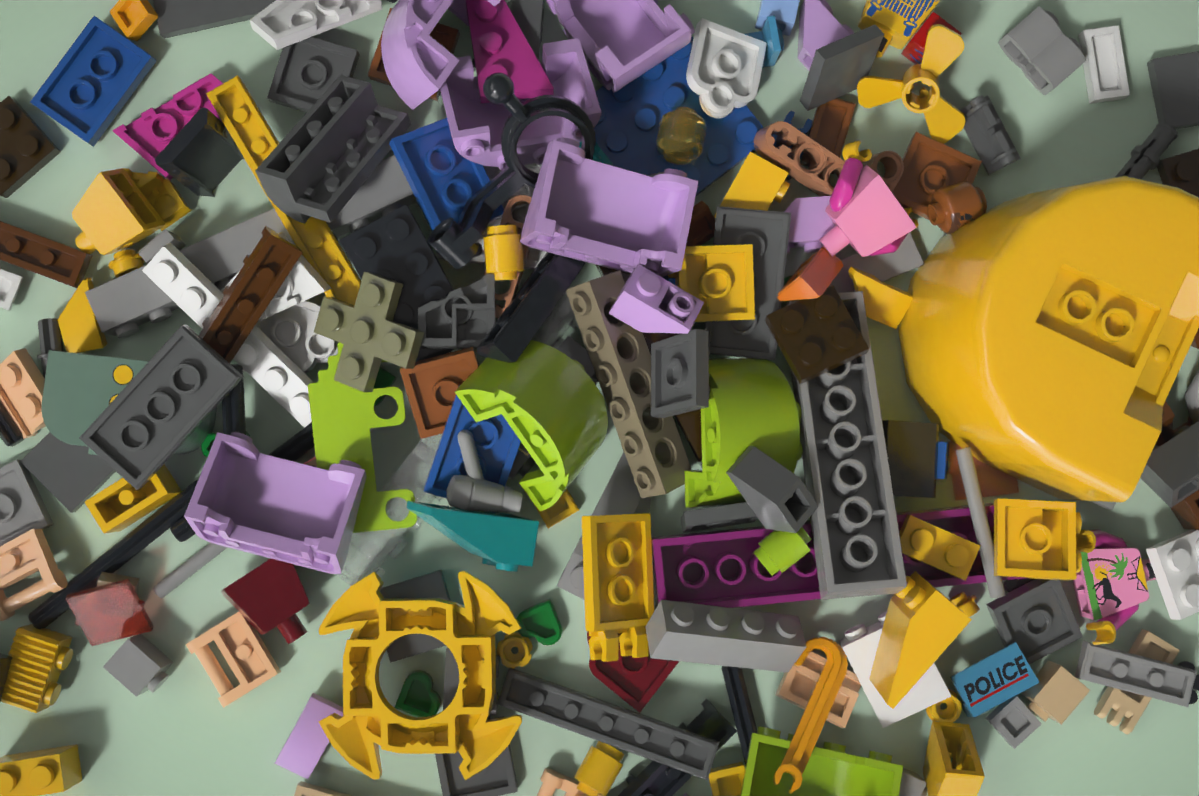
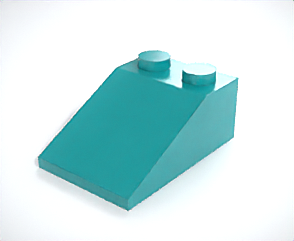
(498, 537)

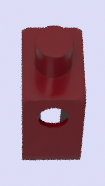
(270, 599)

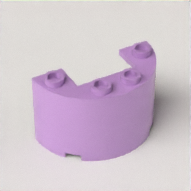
(622, 35)
(410, 56)
(479, 126)

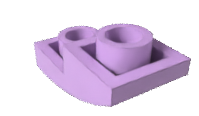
(307, 738)

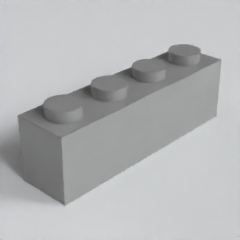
(724, 636)

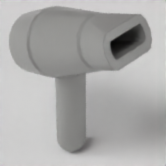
(475, 492)

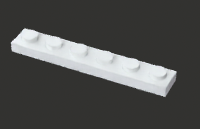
(257, 355)

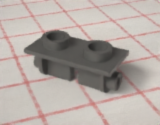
(988, 135)

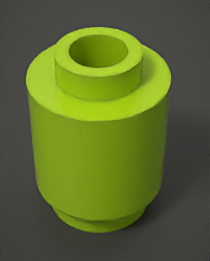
(782, 550)

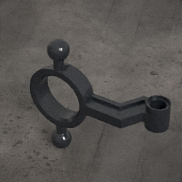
(459, 239)

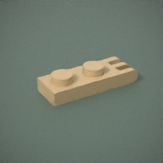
(1126, 703)

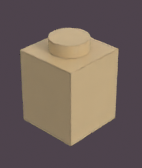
(1055, 694)

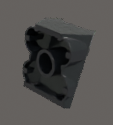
(200, 154)

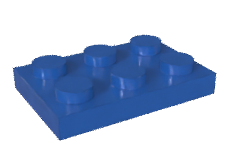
(93, 81)
(438, 173)
(494, 444)

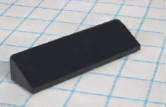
(530, 308)

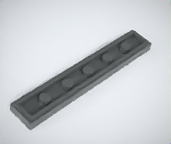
(608, 723)

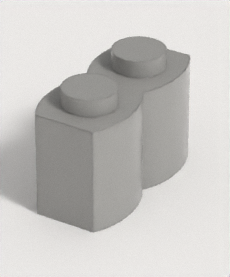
(1042, 50)

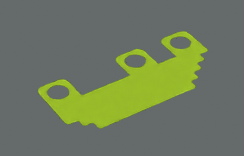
(342, 432)

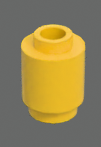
(503, 252)
(599, 769)

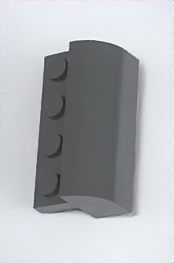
(330, 151)

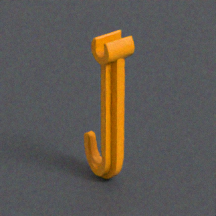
(816, 709)

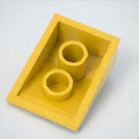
(913, 636)

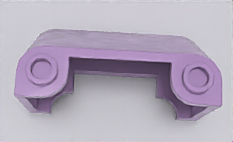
(609, 212)
(276, 505)

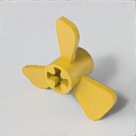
(941, 116)

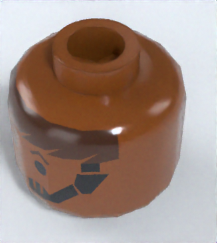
(956, 206)

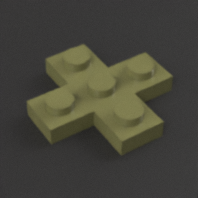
(368, 332)

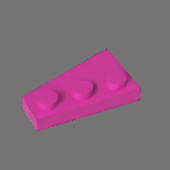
(502, 48)
(160, 125)

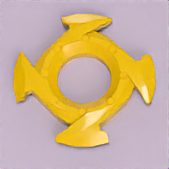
(468, 634)

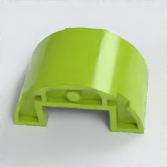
(548, 407)
(746, 408)
(826, 773)

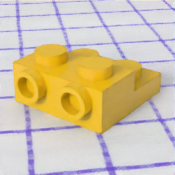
(721, 279)
(1036, 539)

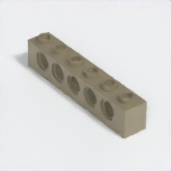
(624, 375)

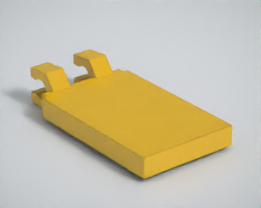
(617, 584)

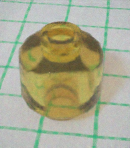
(681, 136)

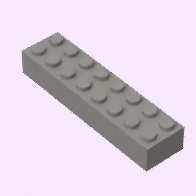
(849, 476)

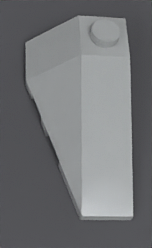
(618, 498)

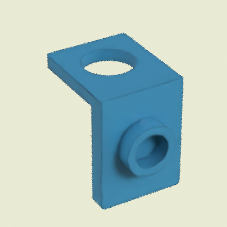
(773, 38)

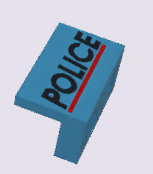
(994, 680)

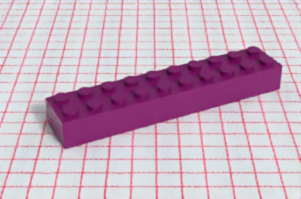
(724, 571)

